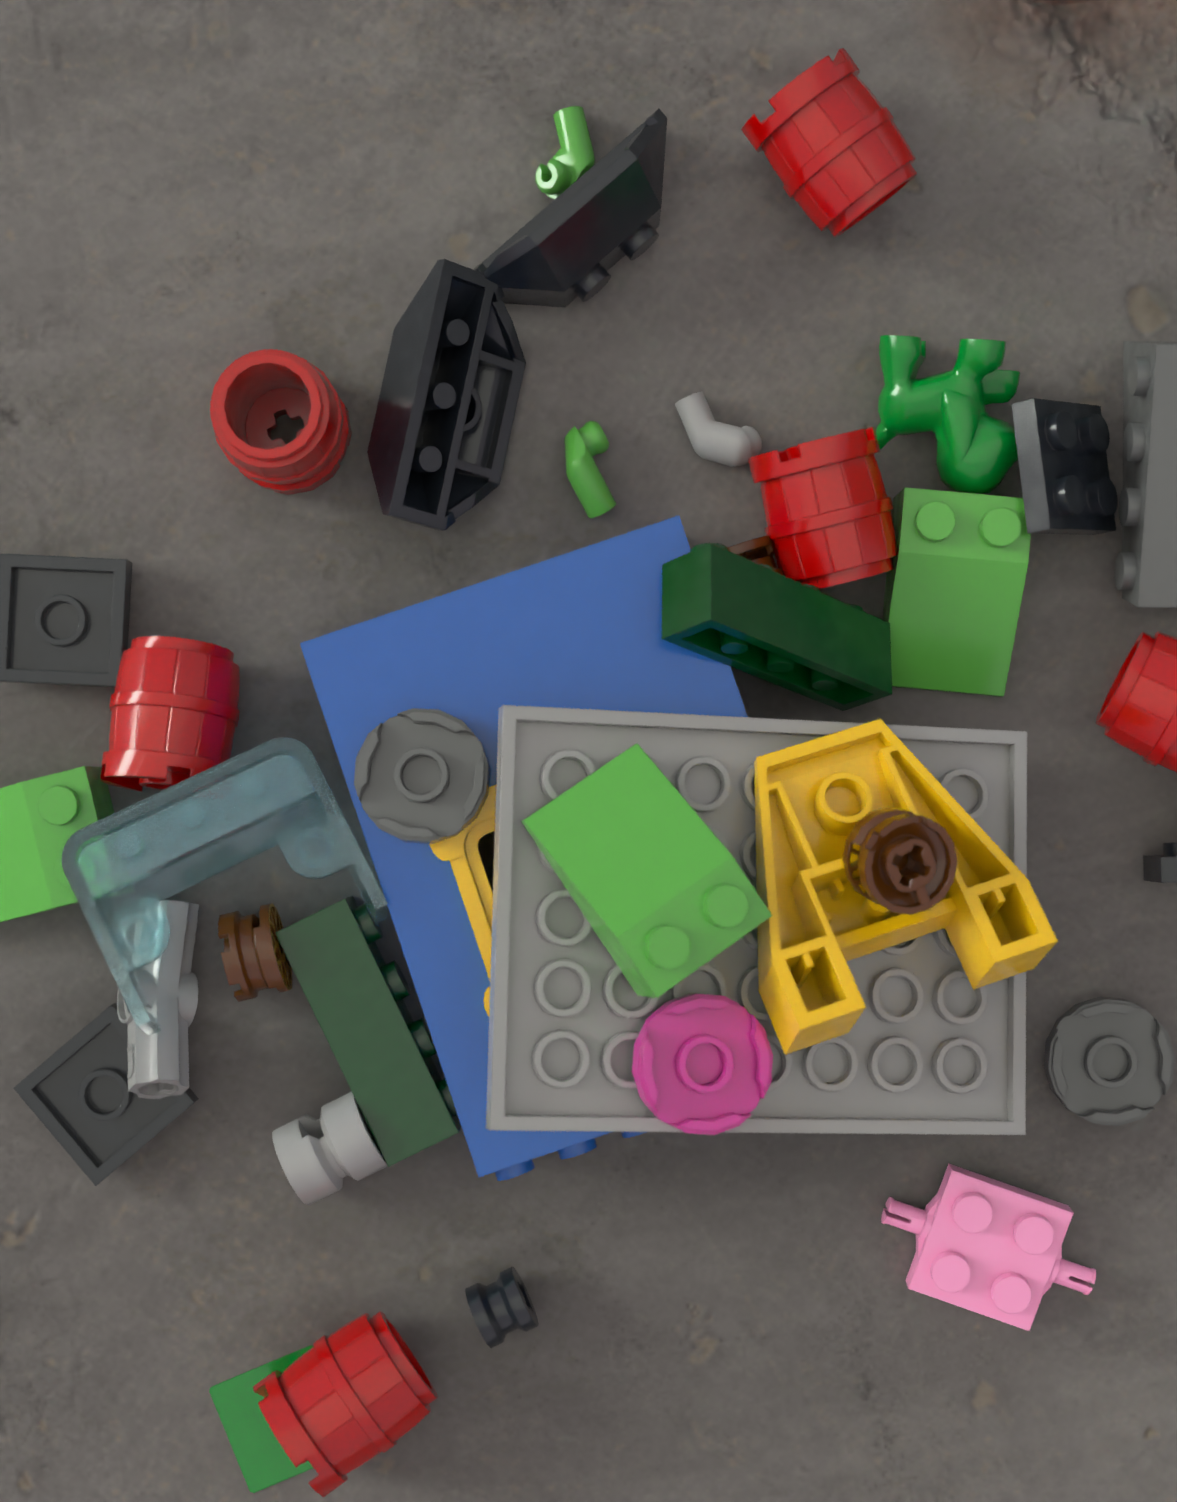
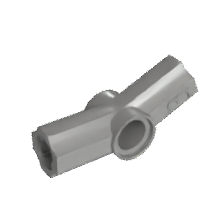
(161, 1061)

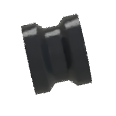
(501, 1307)

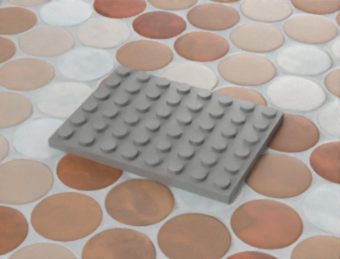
(567, 1019)

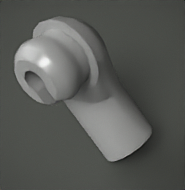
(714, 439)

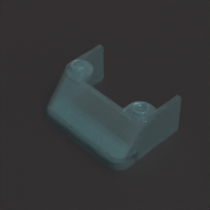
(196, 831)

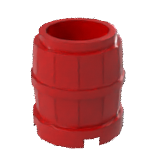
(833, 145)
(245, 410)
(827, 509)
(1143, 701)
(170, 712)
(346, 1399)

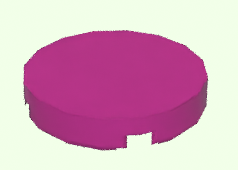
(702, 1063)

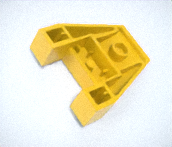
(818, 922)

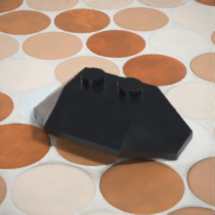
(588, 226)
(446, 399)

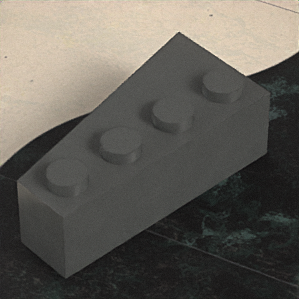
(1149, 493)

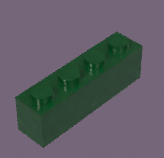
(775, 627)
(371, 1029)

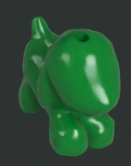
(971, 445)

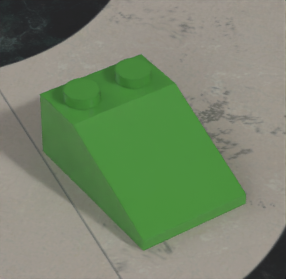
(955, 589)
(34, 828)
(646, 872)

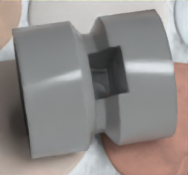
(327, 1149)

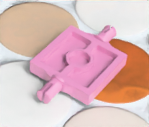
(988, 1247)

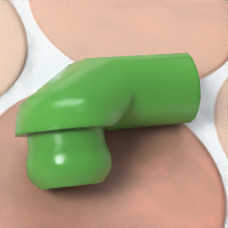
(572, 158)
(583, 471)

